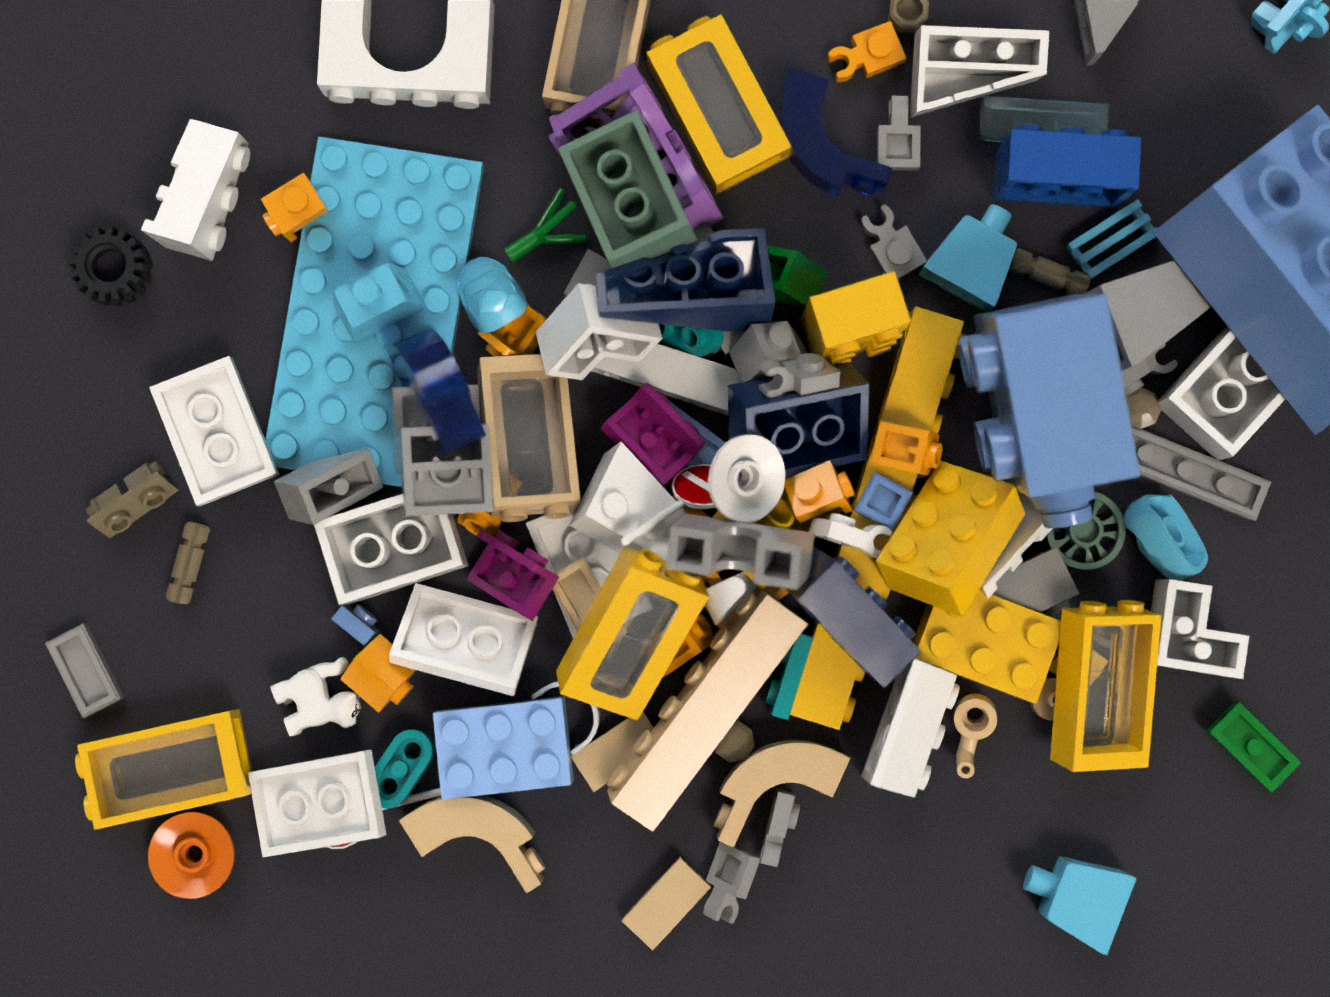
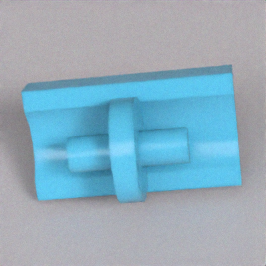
(1295, 19)

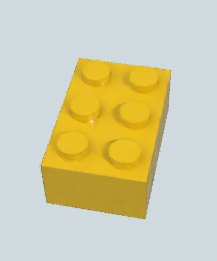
(856, 319)
(951, 537)
(991, 644)

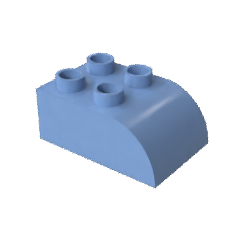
(1263, 259)

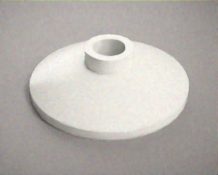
(760, 480)

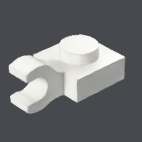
(842, 531)

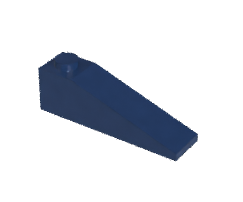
(702, 286)

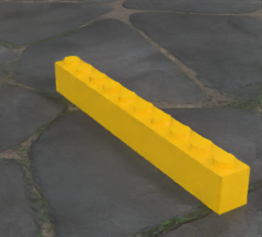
(911, 400)

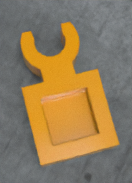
(872, 50)

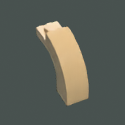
(773, 765)
(480, 818)

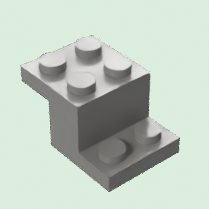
(434, 480)

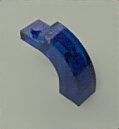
(812, 150)
(440, 386)

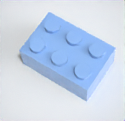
(503, 747)

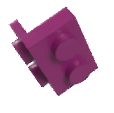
(654, 433)
(512, 576)

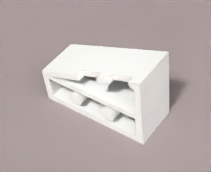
(972, 62)
(200, 190)
(622, 499)

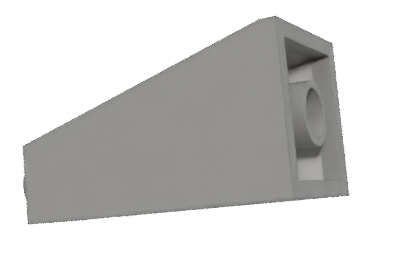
(1150, 309)

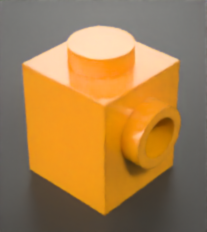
(377, 679)

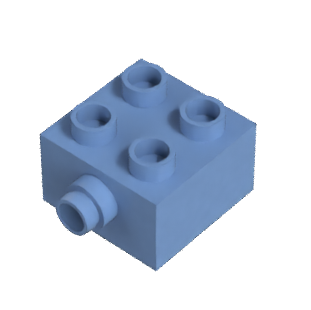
(1052, 402)

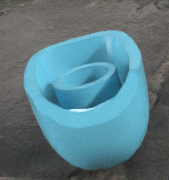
(490, 294)
(1166, 536)

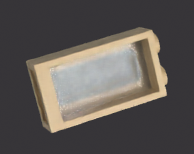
(591, 49)
(528, 438)

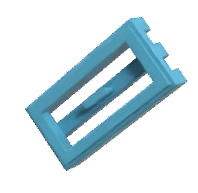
(1141, 221)

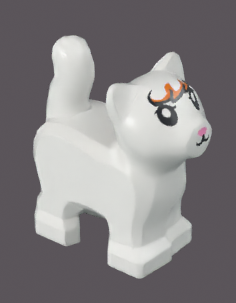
(312, 698)

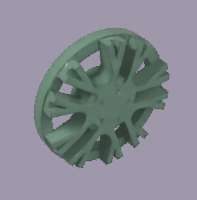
(1090, 534)

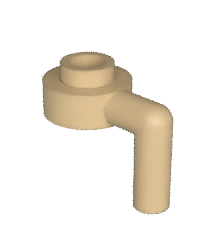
(972, 729)

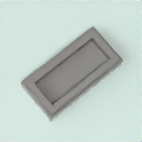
(85, 670)

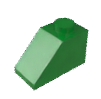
(794, 276)

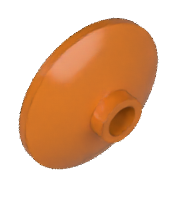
(171, 860)

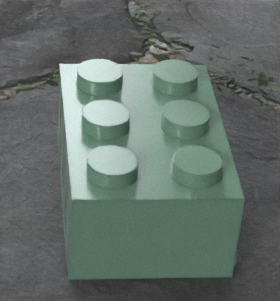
(626, 191)

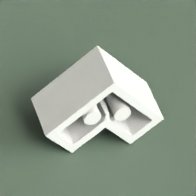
(578, 339)
(1184, 636)

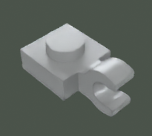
(898, 142)
(804, 375)
(1132, 375)
(732, 878)

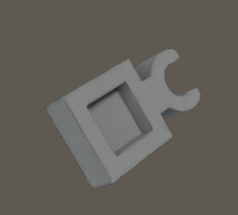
(894, 249)
(782, 815)

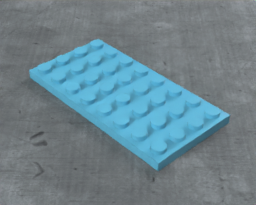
(381, 211)

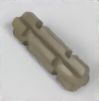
(1049, 272)
(187, 563)

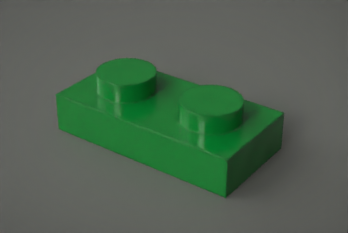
(1253, 746)

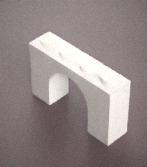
(456, 75)

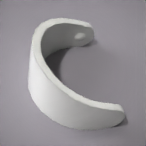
(727, 595)
(596, 718)

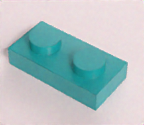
(783, 691)

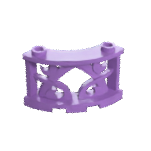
(690, 187)

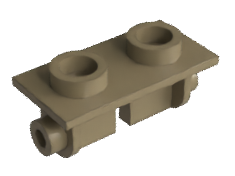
(116, 511)

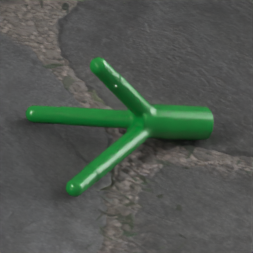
(546, 223)

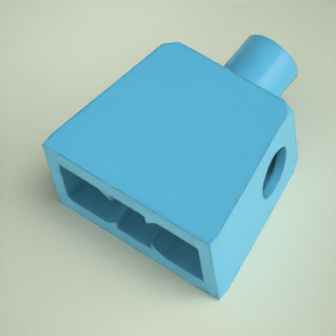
(974, 259)
(376, 300)
(1082, 898)

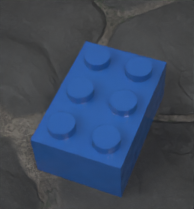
(1067, 166)

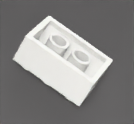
(910, 728)

